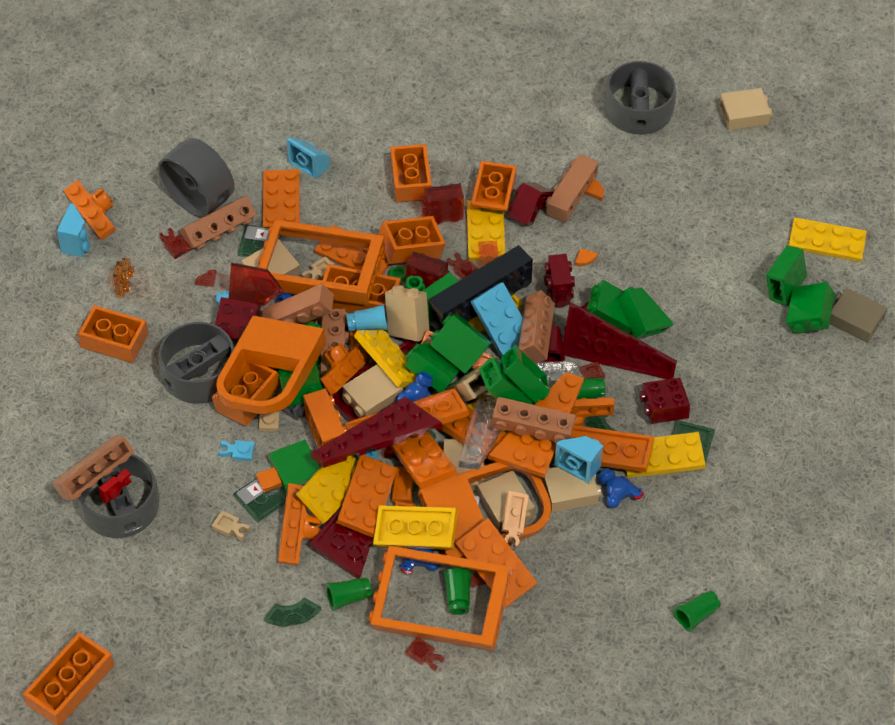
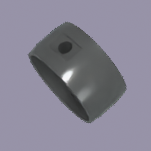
(639, 117)
(196, 177)
(176, 377)
(127, 519)

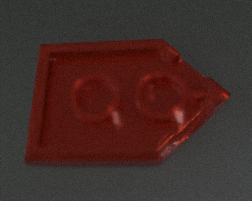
(252, 284)

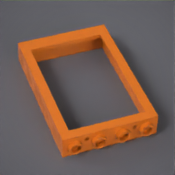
(342, 292)
(494, 613)

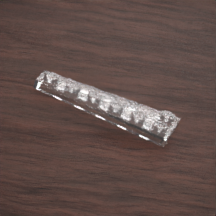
(480, 433)

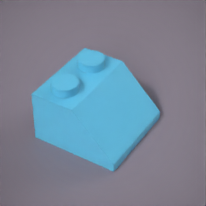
(307, 157)
(73, 233)
(579, 457)

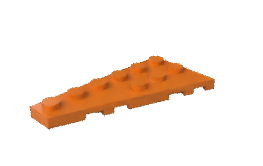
(529, 452)

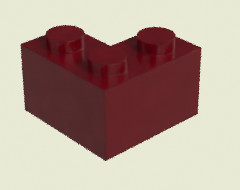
(528, 202)

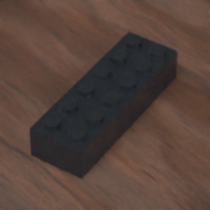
(511, 268)

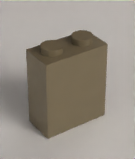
(857, 315)

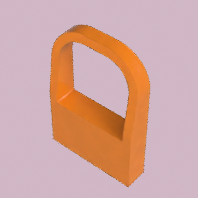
(277, 346)
(457, 494)

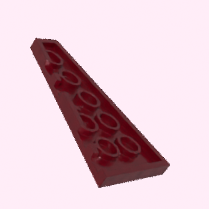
(599, 341)

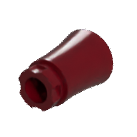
(555, 350)

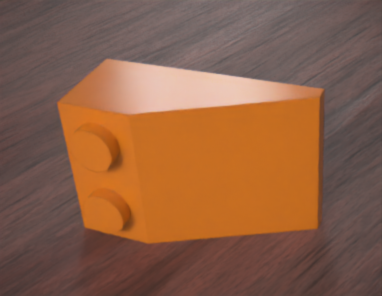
(494, 186)

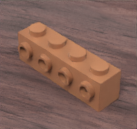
(572, 188)
(218, 222)
(303, 306)
(537, 326)
(335, 333)
(532, 420)
(93, 467)

